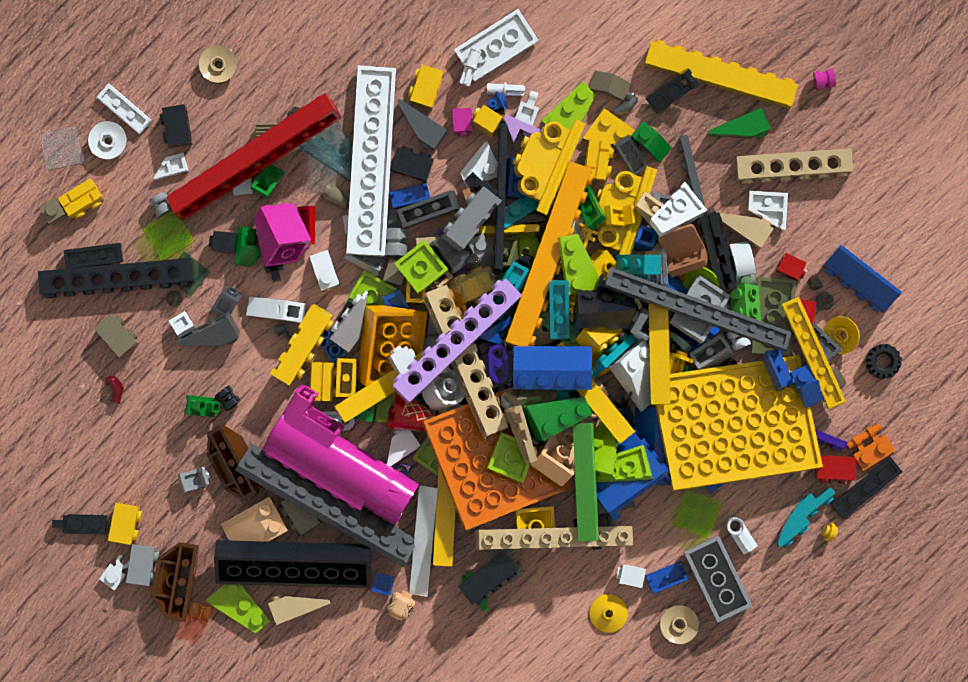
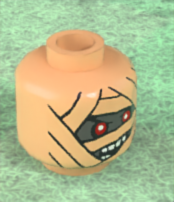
(400, 605)

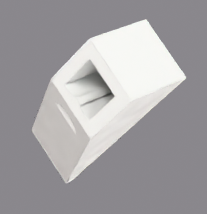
(276, 309)
(351, 327)

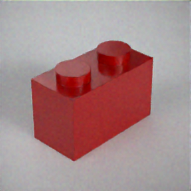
(836, 469)

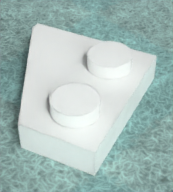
(482, 164)
(769, 206)

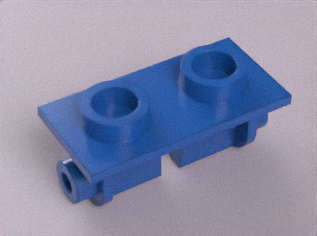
(498, 103)

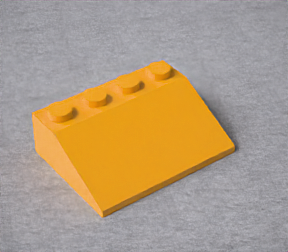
(383, 331)

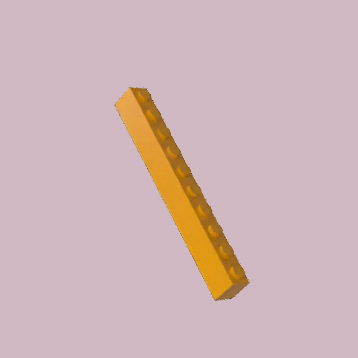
(548, 257)

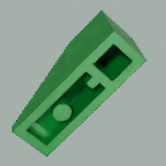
(747, 126)

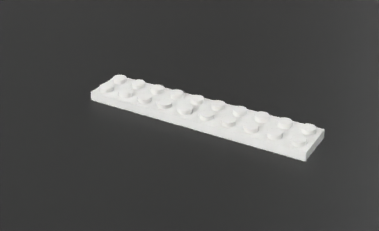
(371, 161)

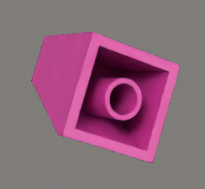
(281, 234)

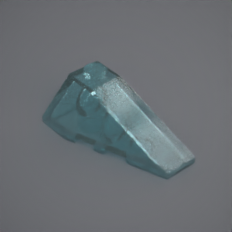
(331, 150)

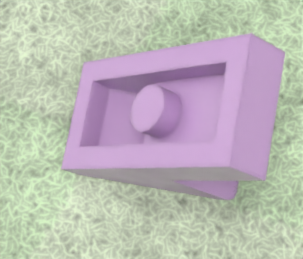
(516, 126)

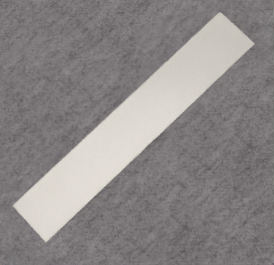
(423, 540)

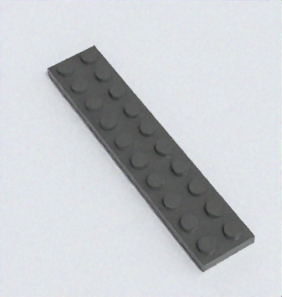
(356, 523)

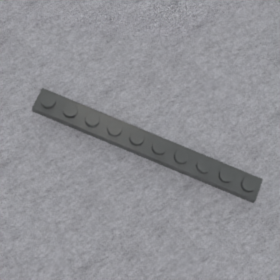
(692, 181)
(697, 309)

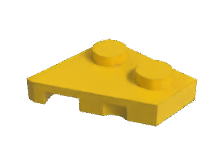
(608, 128)

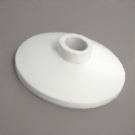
(103, 131)

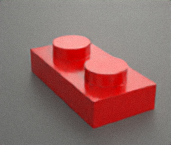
(308, 217)

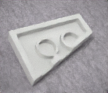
(678, 211)

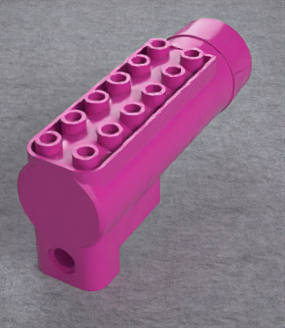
(312, 447)

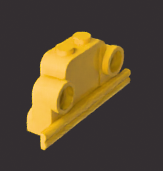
(545, 161)
(625, 192)

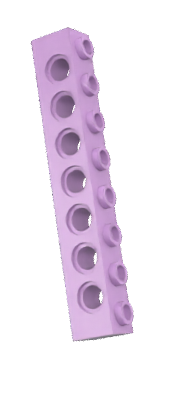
(503, 289)

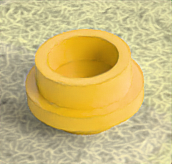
(829, 532)

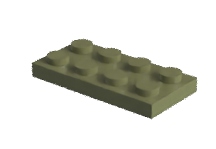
(772, 294)

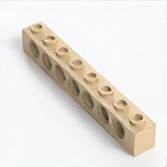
(470, 389)
(550, 538)

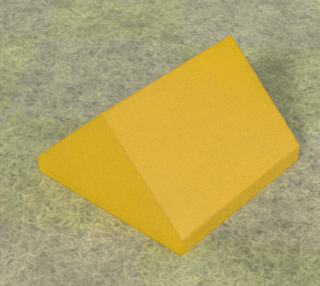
(535, 518)

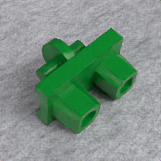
(201, 406)

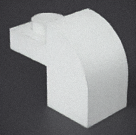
(743, 263)

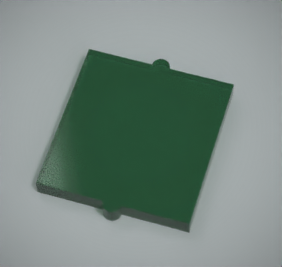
(200, 274)

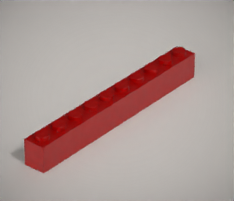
(254, 157)

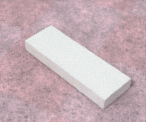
(124, 109)

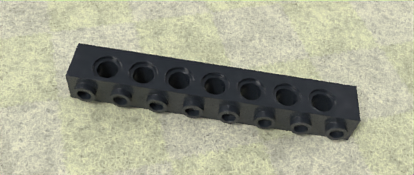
(49, 277)

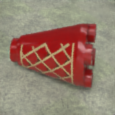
(408, 416)

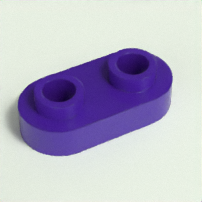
(498, 364)
(835, 443)

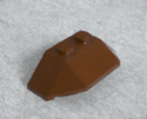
(225, 452)
(175, 580)

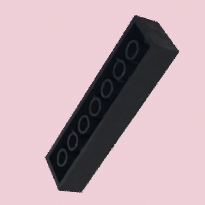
(292, 564)

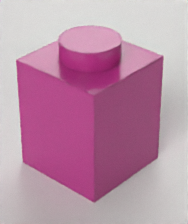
(462, 121)

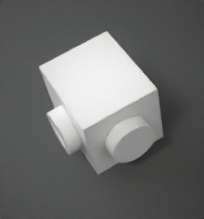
(401, 359)

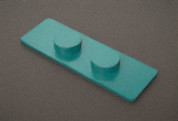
(518, 210)

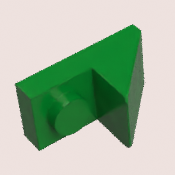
(267, 181)
(246, 251)

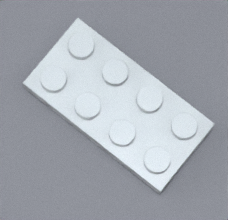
(498, 43)

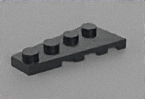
(723, 254)

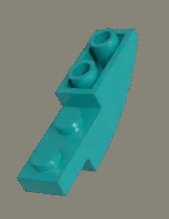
(797, 522)

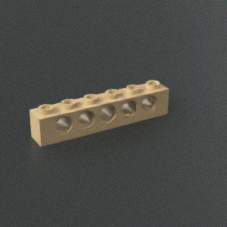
(842, 157)

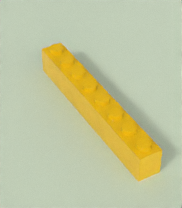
(721, 74)

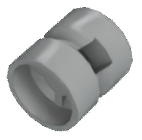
(396, 242)

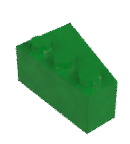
(555, 416)

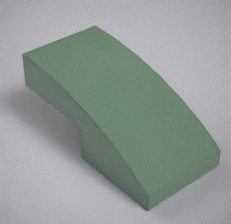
(681, 343)

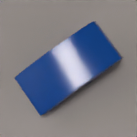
(332, 349)

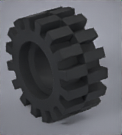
(875, 369)

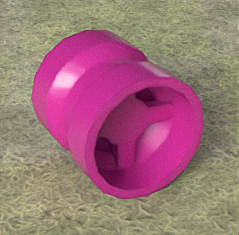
(824, 79)

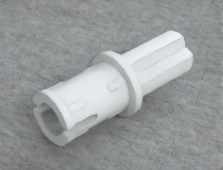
(470, 67)
(506, 89)

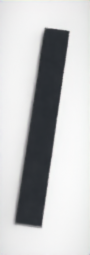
(500, 209)

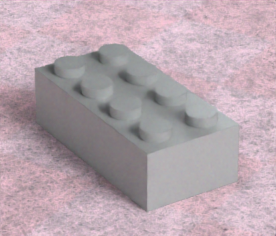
(717, 578)

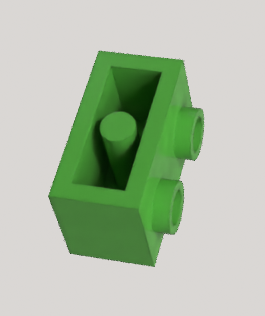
(746, 300)

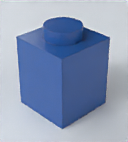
(645, 239)

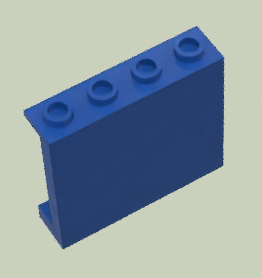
(618, 494)

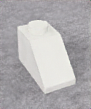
(324, 271)
(401, 446)

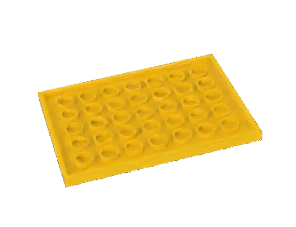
(735, 426)

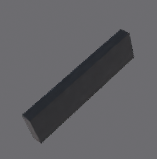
(866, 487)

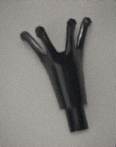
(624, 407)

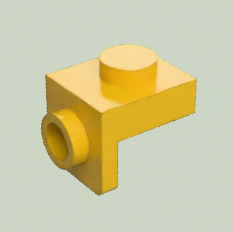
(619, 216)
(677, 361)

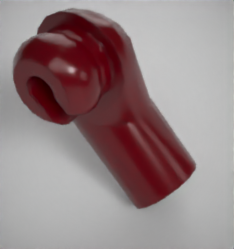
(117, 388)

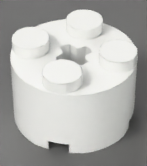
(443, 391)

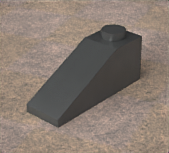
(425, 129)
(212, 333)

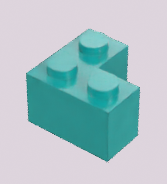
(639, 264)

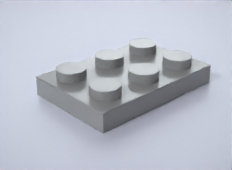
(707, 292)

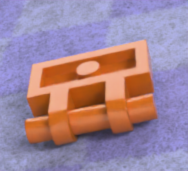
(874, 451)

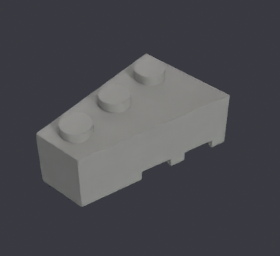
(470, 218)

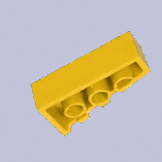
(302, 345)

